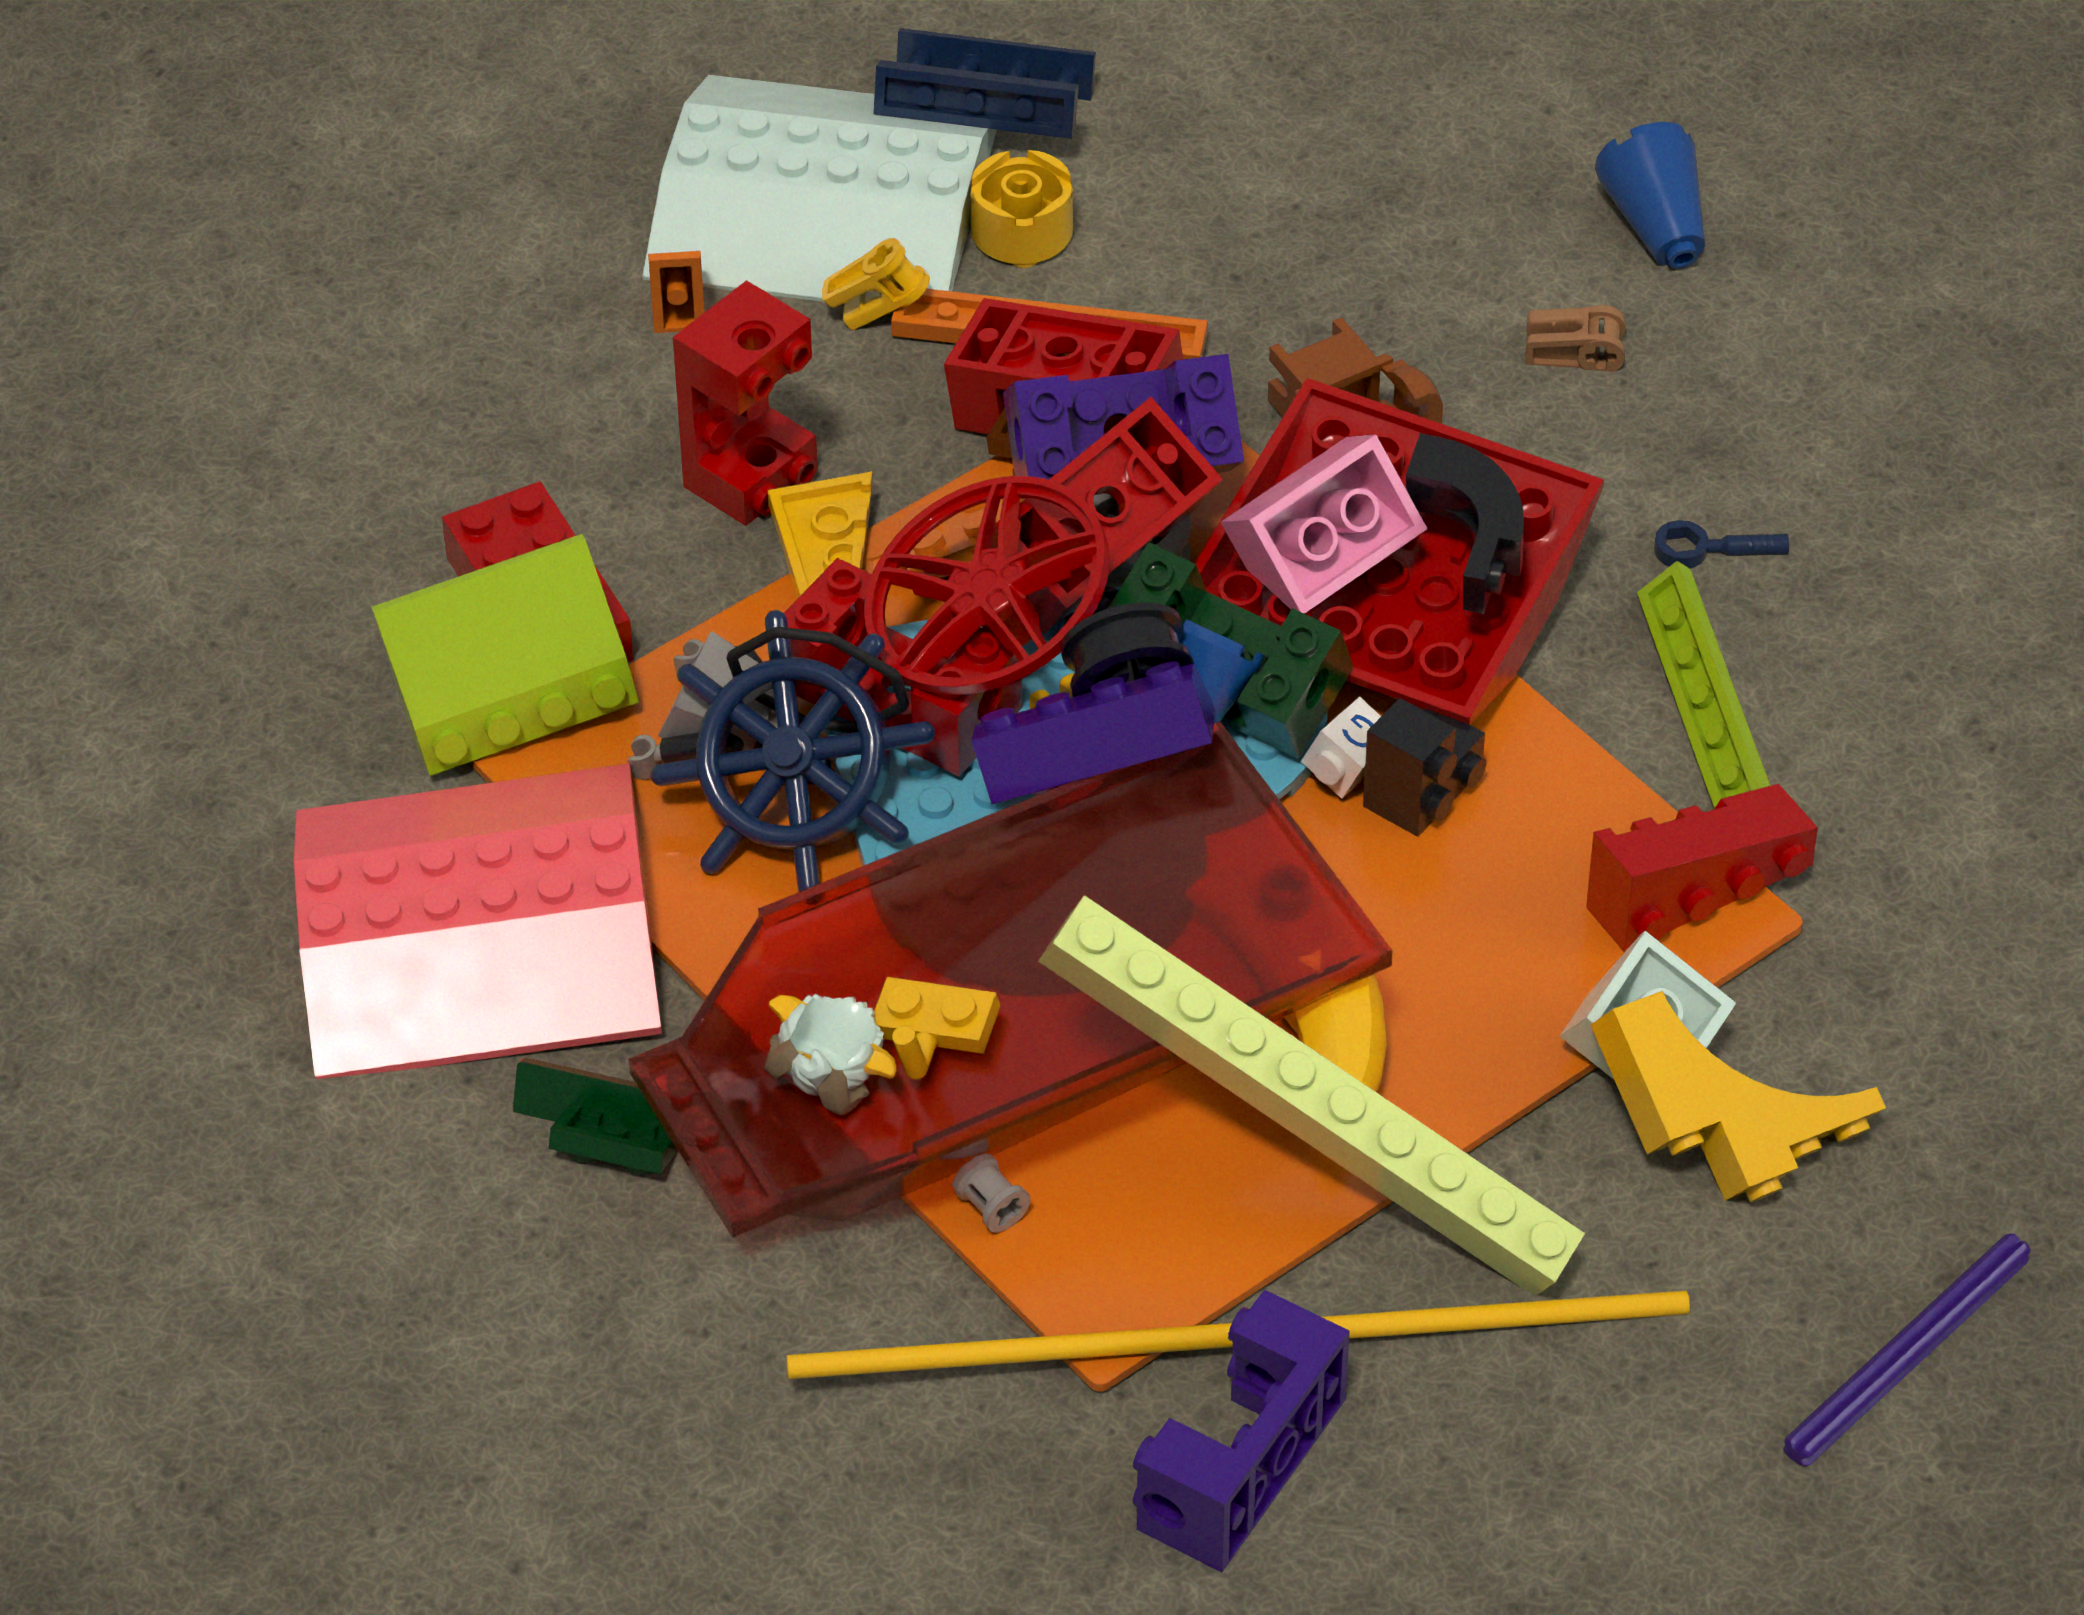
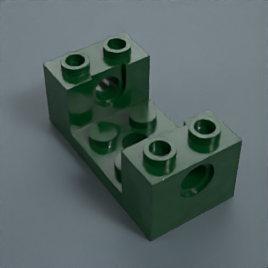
(1303, 660)

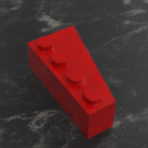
(1695, 863)

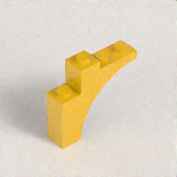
(1692, 1098)

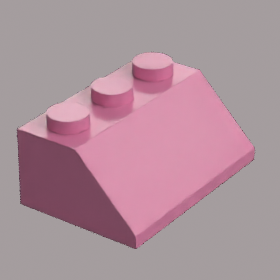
(1325, 523)

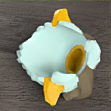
(828, 1048)

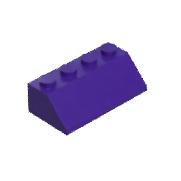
(1094, 731)

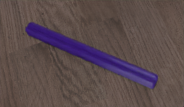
(1906, 1350)

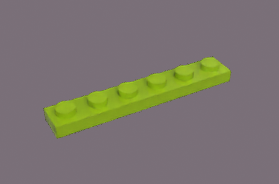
(1701, 684)

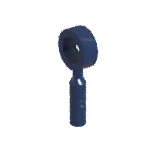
(1729, 545)

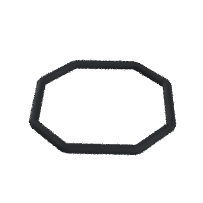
(841, 644)

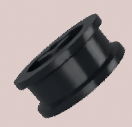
(1123, 644)

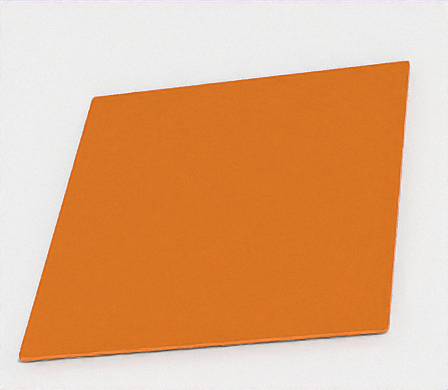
(1179, 1187)

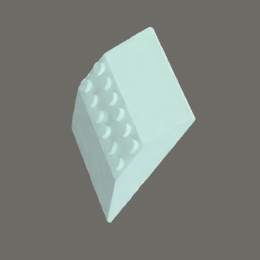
(806, 181)

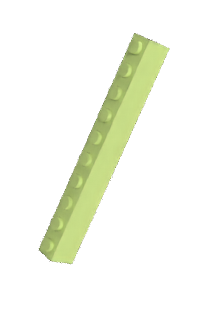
(1311, 1097)

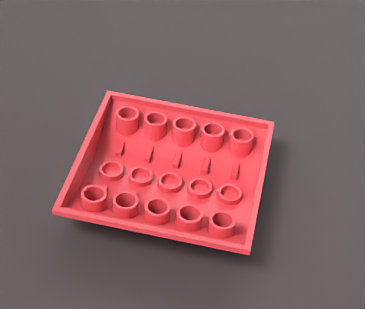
(474, 923)

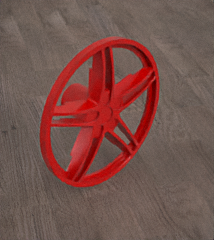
(990, 587)

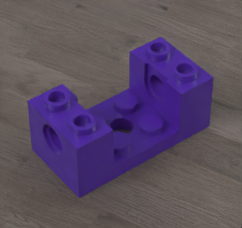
(1060, 418)
(1212, 1495)

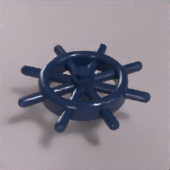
(792, 755)

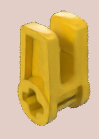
(875, 284)

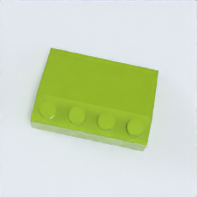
(505, 654)

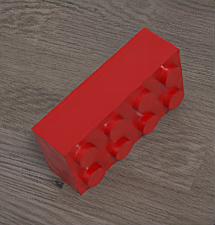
(512, 527)

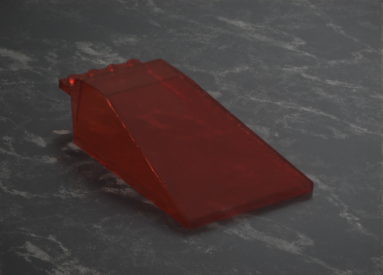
(1171, 846)

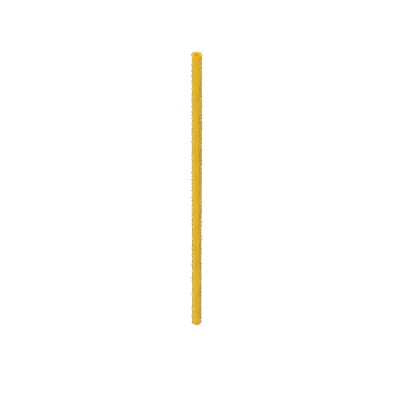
(1216, 1335)

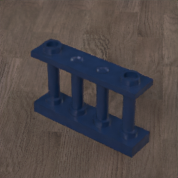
(984, 83)

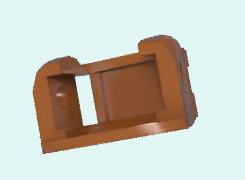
(1351, 366)

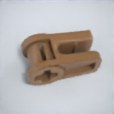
(1573, 338)

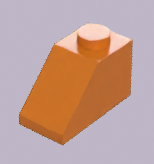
(675, 289)

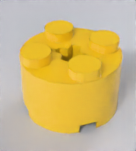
(1021, 207)

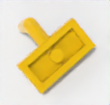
(932, 1016)

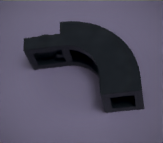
(1477, 494)

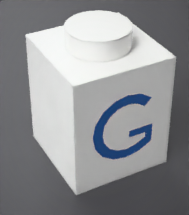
(1340, 748)

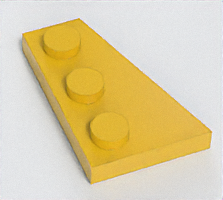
(821, 524)

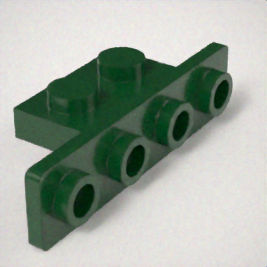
(593, 1116)

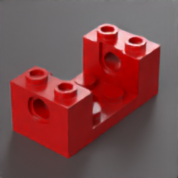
(1028, 342)
(728, 432)
(1149, 473)
(837, 606)

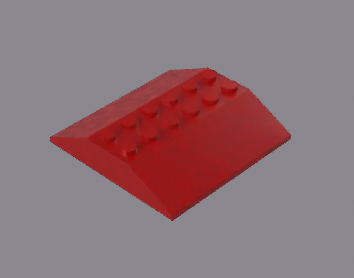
(1407, 611)

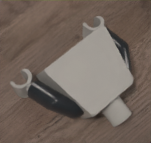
(687, 712)

